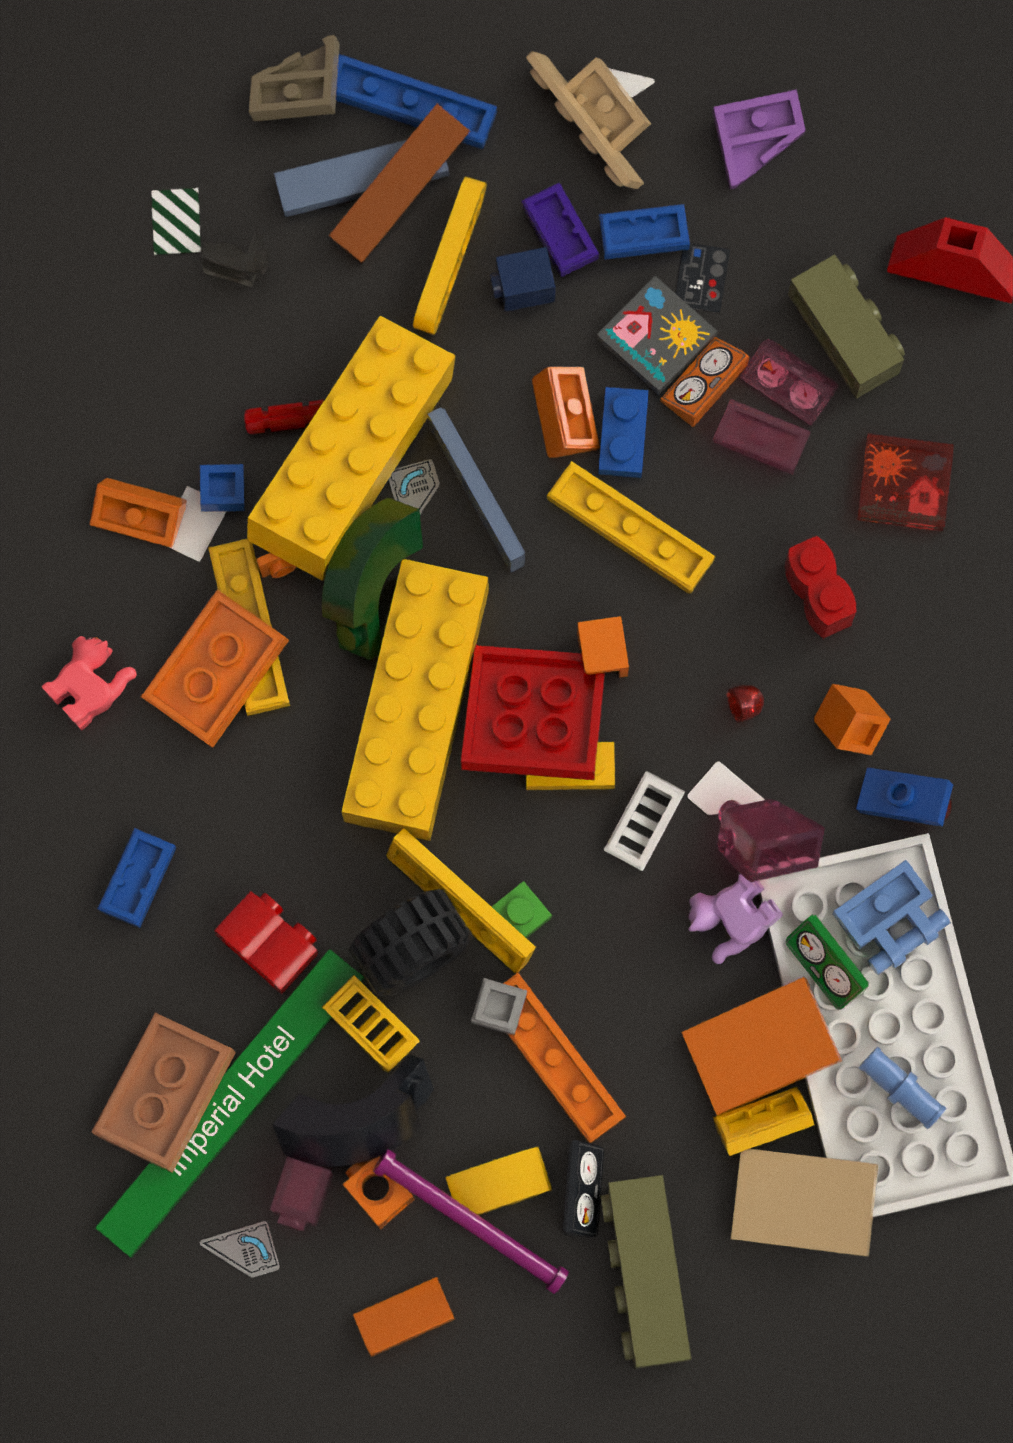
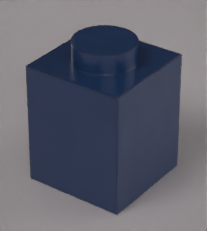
(523, 279)

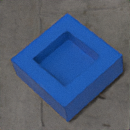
(222, 487)

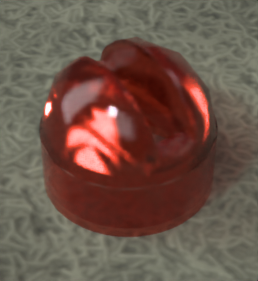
(745, 702)

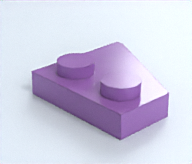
(756, 132)

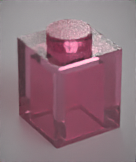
(300, 1194)

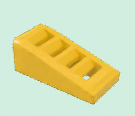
(398, 1051)

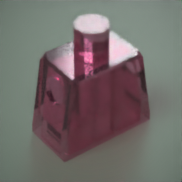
(768, 839)

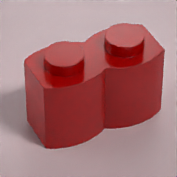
(826, 596)
(267, 941)

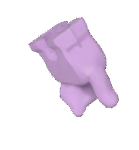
(738, 913)

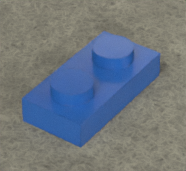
(623, 432)

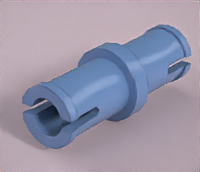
(902, 1088)

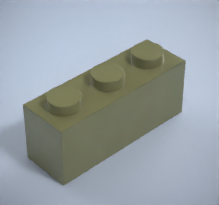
(846, 325)

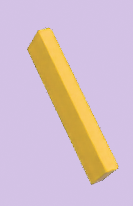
(630, 527)
(240, 580)
(477, 914)

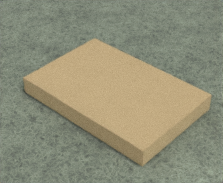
(805, 1202)

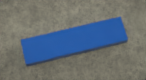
(409, 99)

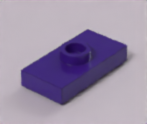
(560, 229)

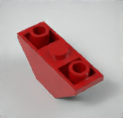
(956, 258)

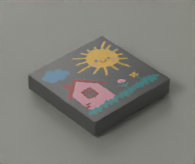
(656, 335)

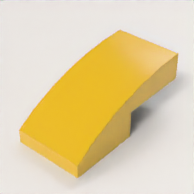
(501, 1182)

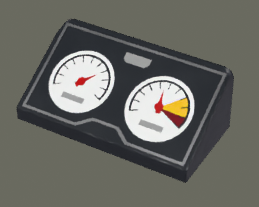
(583, 1189)

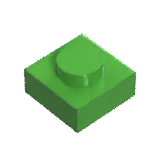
(523, 910)

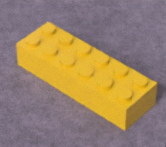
(350, 446)
(415, 699)

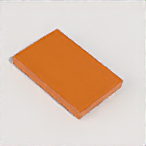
(215, 668)
(761, 1046)

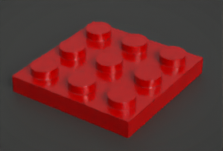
(532, 714)

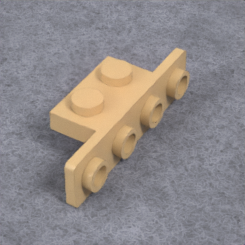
(599, 109)

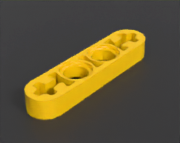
(449, 255)

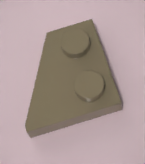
(297, 85)

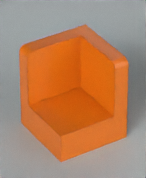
(603, 646)
(851, 719)

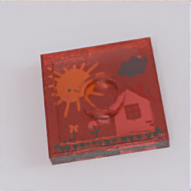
(905, 482)

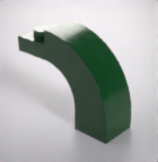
(360, 567)

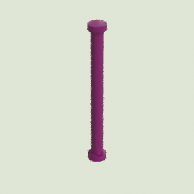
(471, 1221)

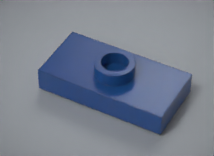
(644, 231)
(904, 796)
(137, 878)

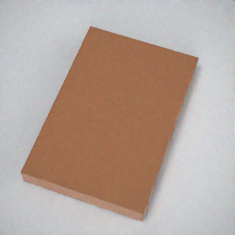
(163, 1092)

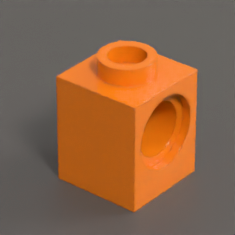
(382, 1210)

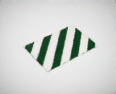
(176, 221)

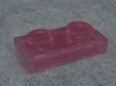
(761, 436)

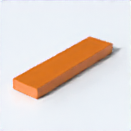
(563, 1068)

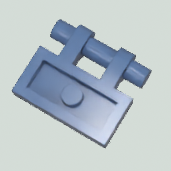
(881, 907)

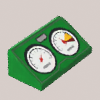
(826, 962)

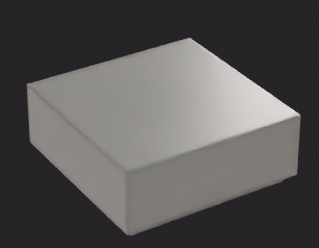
(499, 1006)

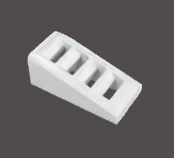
(660, 786)

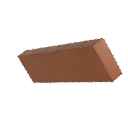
(399, 183)

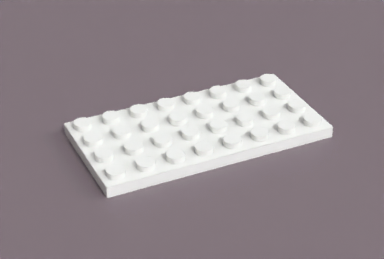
(919, 1020)

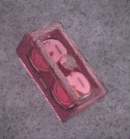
(789, 381)

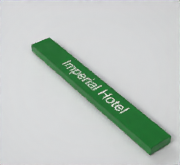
(234, 1101)

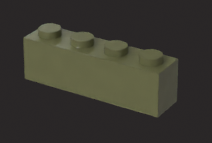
(648, 1272)

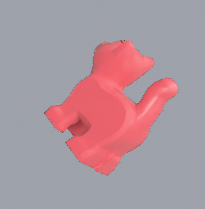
(89, 690)

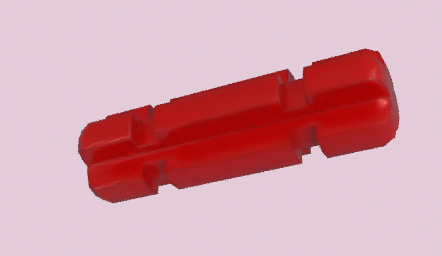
(280, 417)

